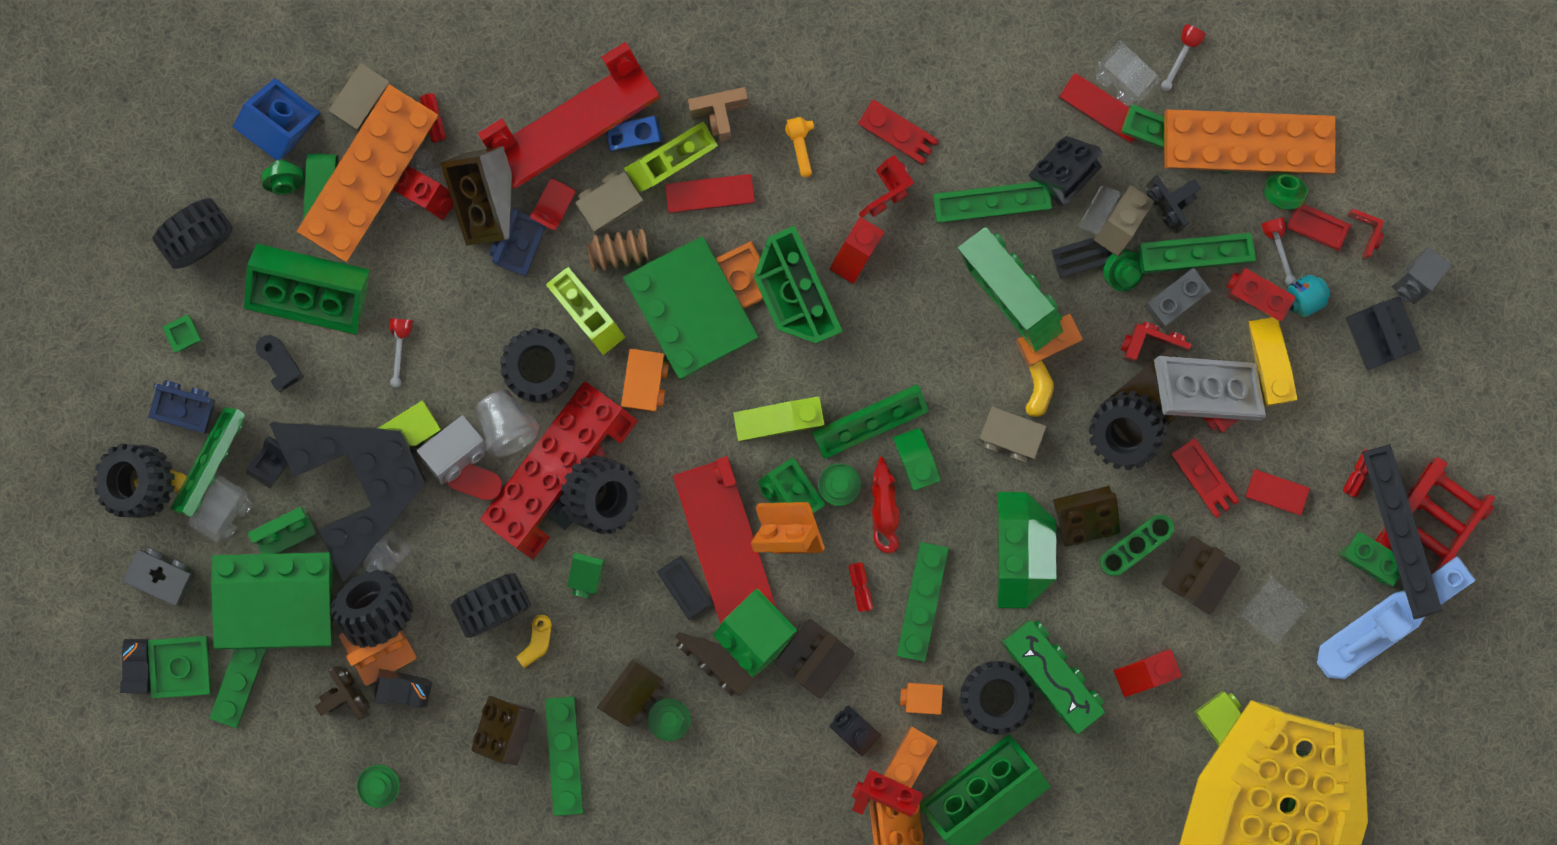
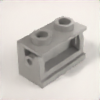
(452, 450)

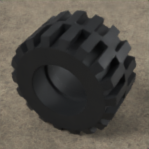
(192, 233)
(532, 340)
(1118, 450)
(115, 475)
(618, 501)
(490, 605)
(372, 608)
(1022, 691)

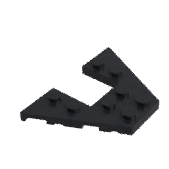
(384, 470)

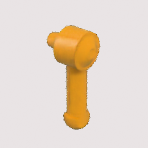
(797, 130)

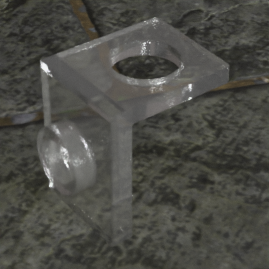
(382, 557)

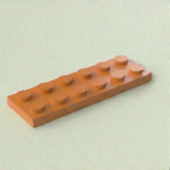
(1249, 142)
(367, 173)

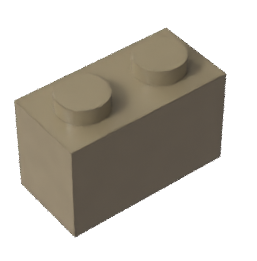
(358, 96)
(609, 202)
(1124, 220)
(1011, 434)

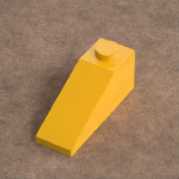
(1272, 362)

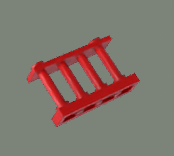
(1418, 498)

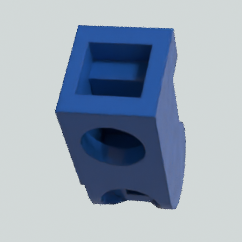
(635, 134)

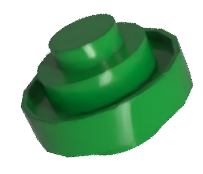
(282, 178)
(1285, 191)
(1123, 271)
(839, 484)
(669, 719)
(378, 786)

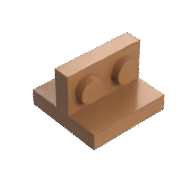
(716, 108)

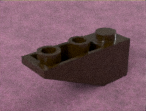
(718, 661)

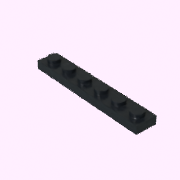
(1402, 532)

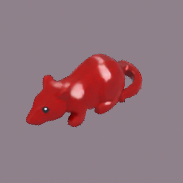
(885, 510)

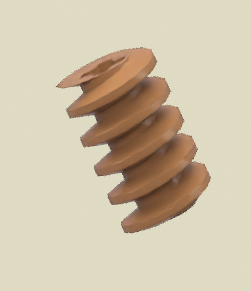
(618, 250)

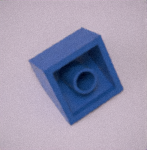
(275, 119)

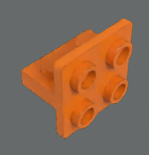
(787, 529)
(386, 656)
(893, 827)

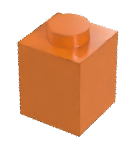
(922, 698)

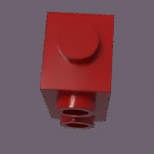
(897, 181)
(424, 192)
(1259, 294)
(1132, 343)
(887, 792)

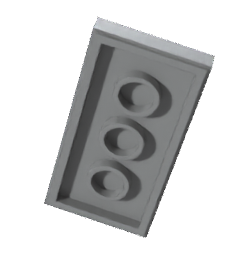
(1209, 388)

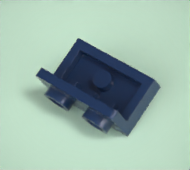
(519, 250)
(182, 407)

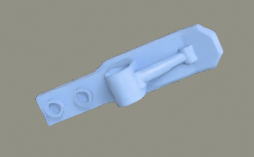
(1385, 624)

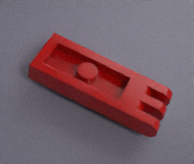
(896, 131)
(1204, 477)

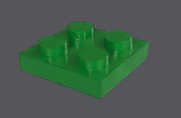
(179, 667)

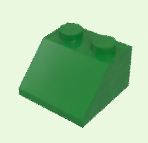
(755, 633)

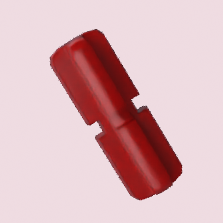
(437, 131)
(1356, 479)
(862, 593)

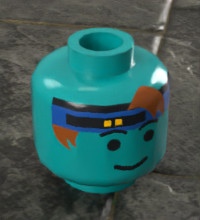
(1310, 295)

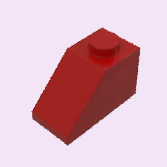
(856, 250)
(1147, 673)

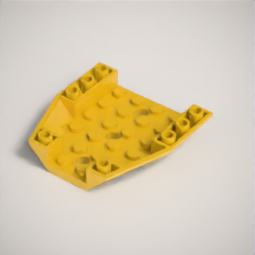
(1259, 767)

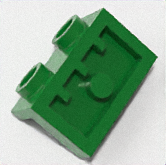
(789, 485)
(283, 532)
(1371, 559)

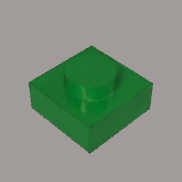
(182, 333)

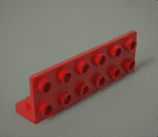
(576, 120)
(540, 476)
(721, 535)

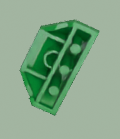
(794, 290)
(1023, 549)

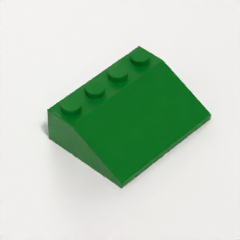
(691, 307)
(272, 600)

